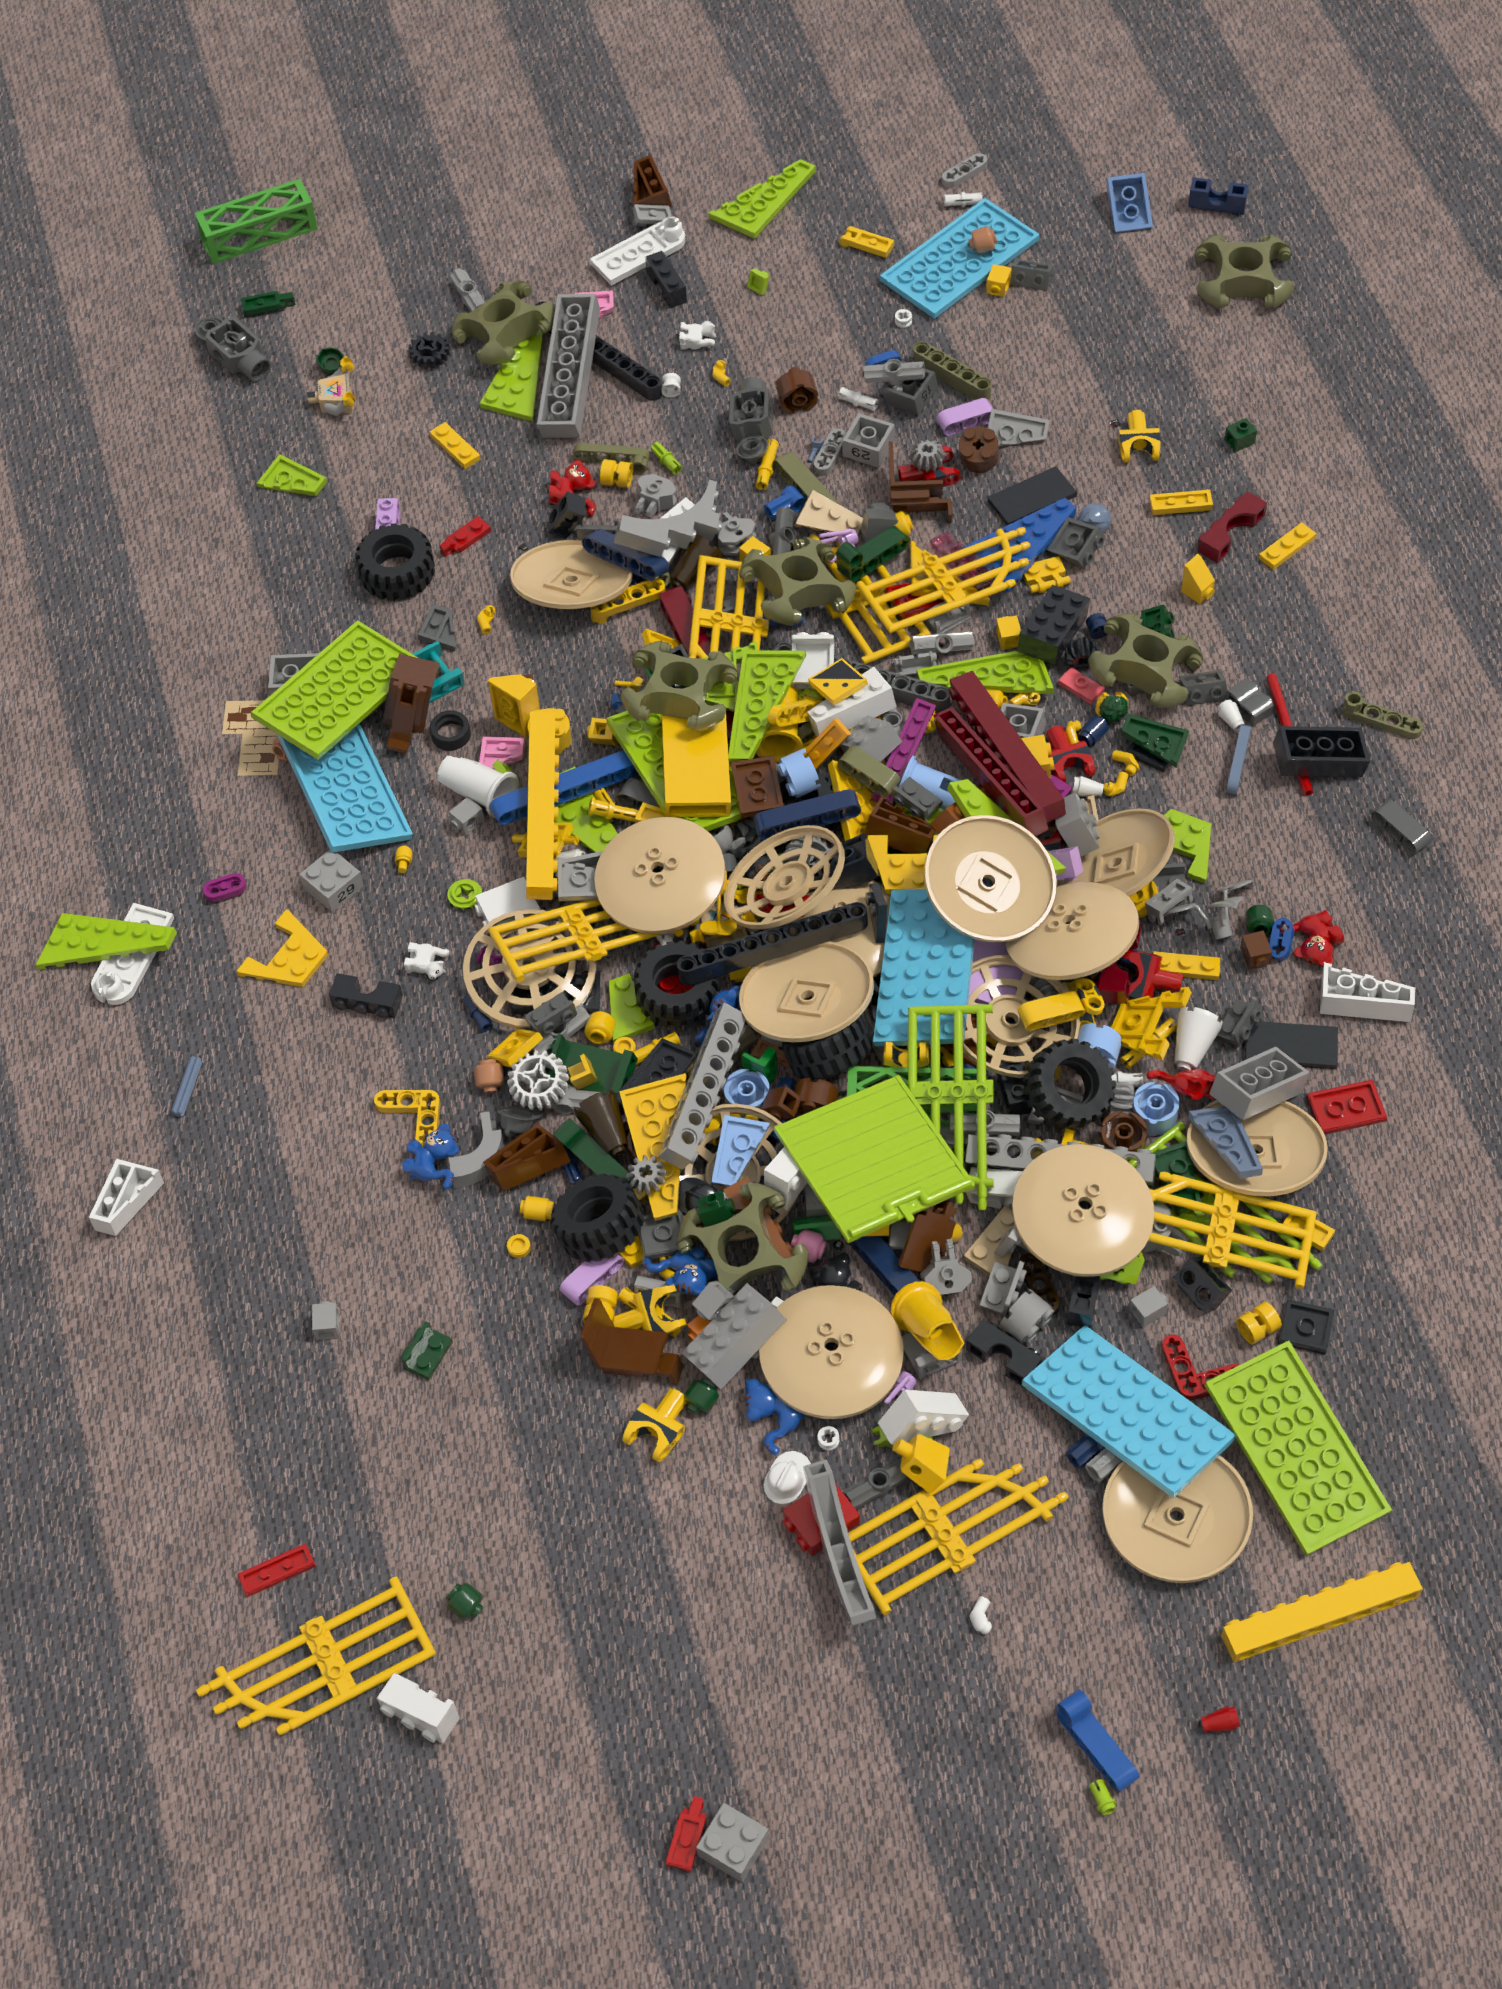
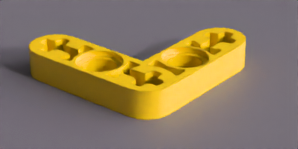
(418, 1106)

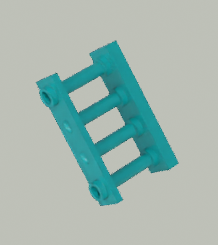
(449, 681)

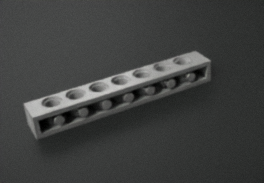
(715, 1053)
(1027, 1145)

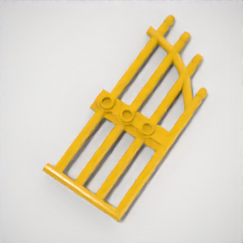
(944, 582)
(859, 604)
(721, 620)
(580, 931)
(1222, 1223)
(942, 1532)
(329, 1660)

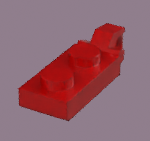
(465, 536)
(687, 1836)

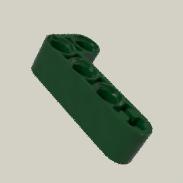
(861, 561)
(588, 1150)

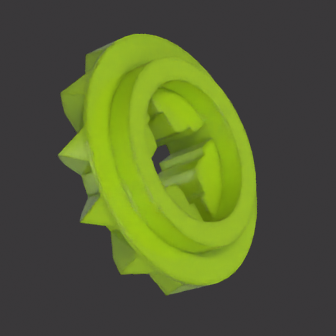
(469, 887)

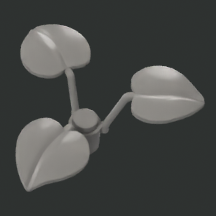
(1219, 924)

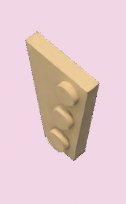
(826, 515)
(982, 1251)

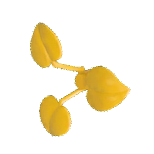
(728, 926)

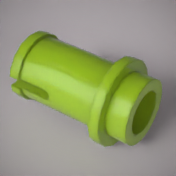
(1105, 1803)

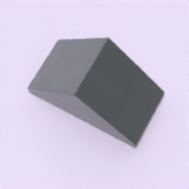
(876, 521)

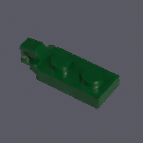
(266, 302)

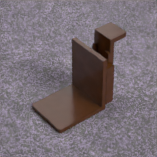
(916, 495)
(408, 699)
(928, 1226)
(627, 1350)

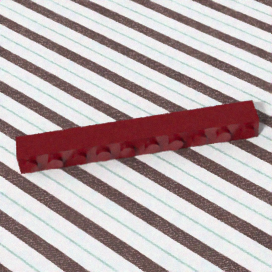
(679, 614)
(1005, 742)
(990, 771)

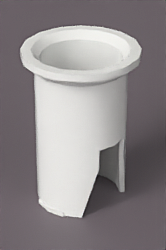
(476, 780)

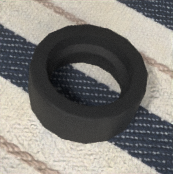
(454, 742)

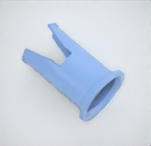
(930, 779)

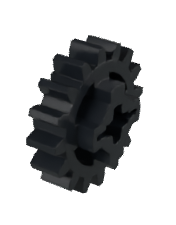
(429, 350)

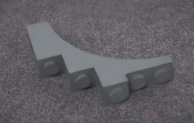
(656, 534)
(836, 1543)

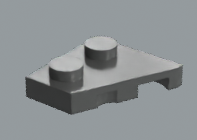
(438, 627)

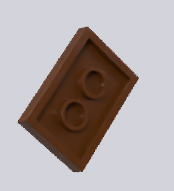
(756, 785)

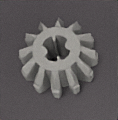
(927, 455)
(1123, 1098)
(644, 1167)

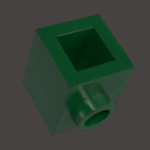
(1240, 435)
(715, 1208)

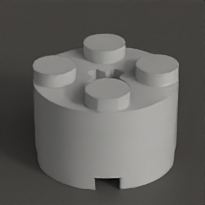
(1026, 1317)

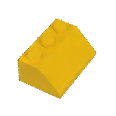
(513, 700)

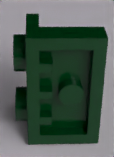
(1159, 620)
(425, 1351)

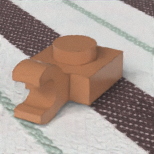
(762, 1046)

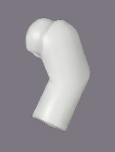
(978, 1616)

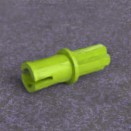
(666, 458)

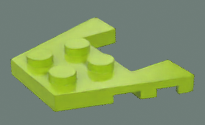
(723, 692)
(1192, 841)

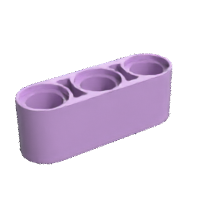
(964, 416)
(589, 1274)

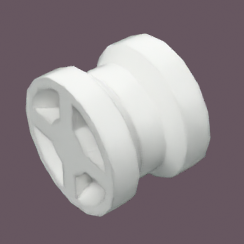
(671, 385)

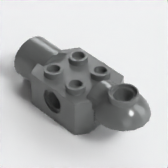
(234, 346)
(751, 419)

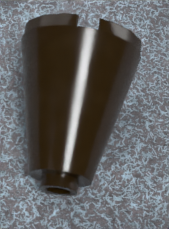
(687, 566)
(603, 1121)

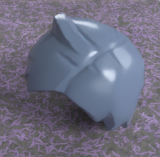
(1096, 515)

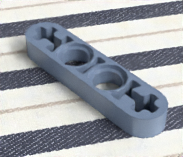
(1238, 759)

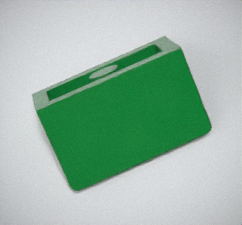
(766, 1064)
(819, 1224)

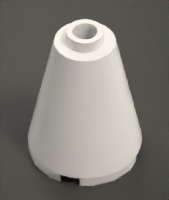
(1194, 1036)

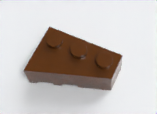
(648, 184)
(903, 831)
(526, 1158)

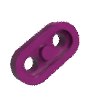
(224, 887)

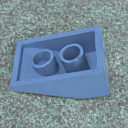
(1129, 202)

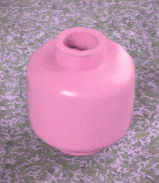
(813, 1241)

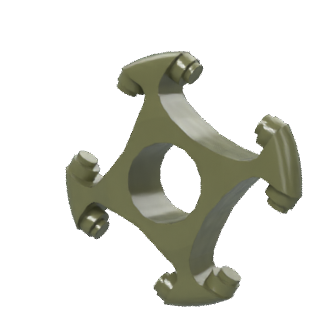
(1237, 283)
(503, 322)
(790, 595)
(672, 670)
(1148, 676)
(749, 1219)

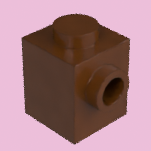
(1256, 950)
(781, 1103)

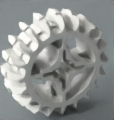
(553, 1086)

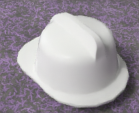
(786, 1477)

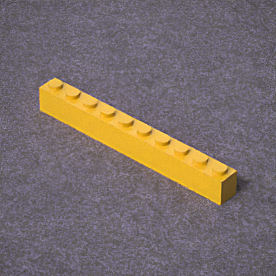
(541, 807)

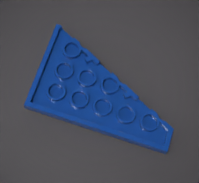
(1040, 531)

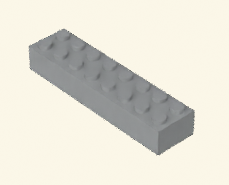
(568, 366)

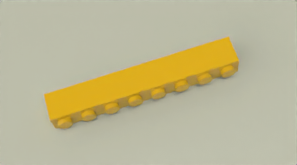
(1321, 1611)

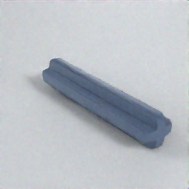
(186, 1086)

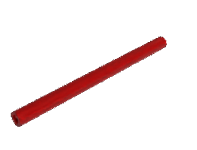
(1284, 718)

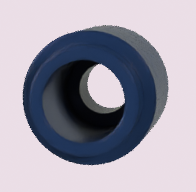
(1093, 730)

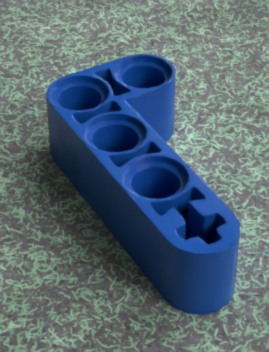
(1094, 1740)

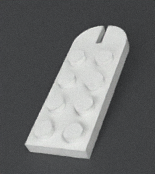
(630, 254)
(120, 976)

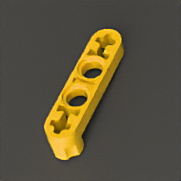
(601, 612)
(799, 712)

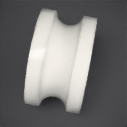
(903, 322)
(821, 1436)

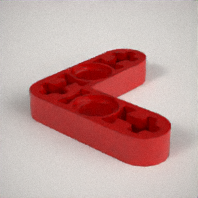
(1194, 1380)

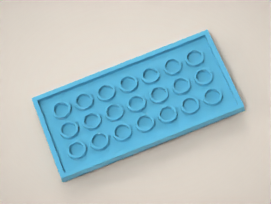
(948, 268)
(349, 794)
(921, 966)
(1129, 1411)

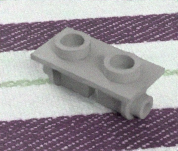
(909, 664)

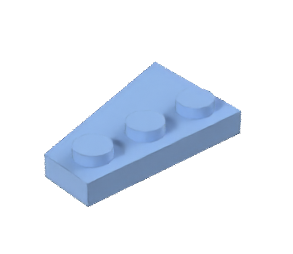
(736, 1147)

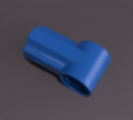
(789, 498)

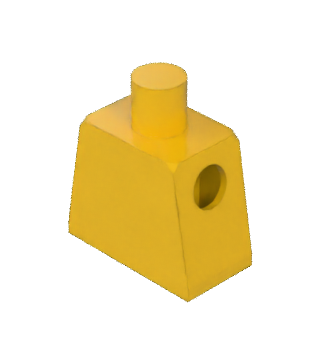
(923, 1461)

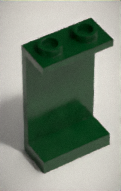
(610, 1067)

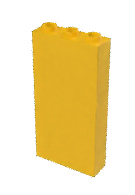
(695, 769)

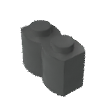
(1252, 703)

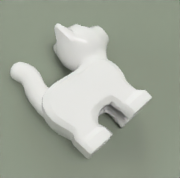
(692, 335)
(422, 960)

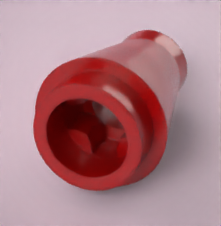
(1221, 1720)

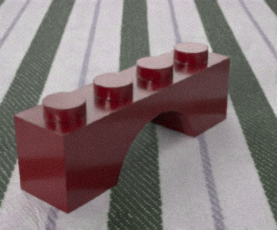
(1245, 512)
(1114, 982)

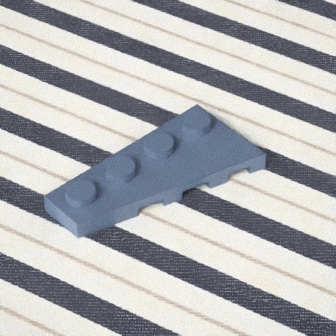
(1229, 1139)

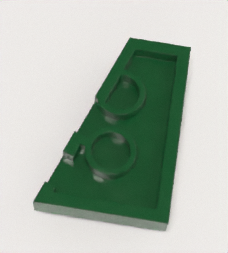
(1157, 738)
(1177, 1161)

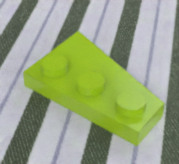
(291, 477)
(625, 1010)

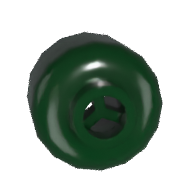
(1259, 919)
(701, 1396)
(465, 1601)

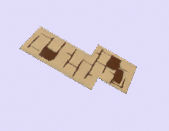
(257, 740)

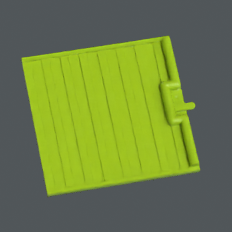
(873, 1158)

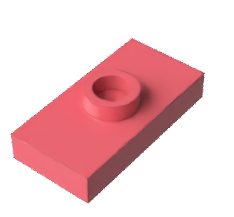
(1081, 686)

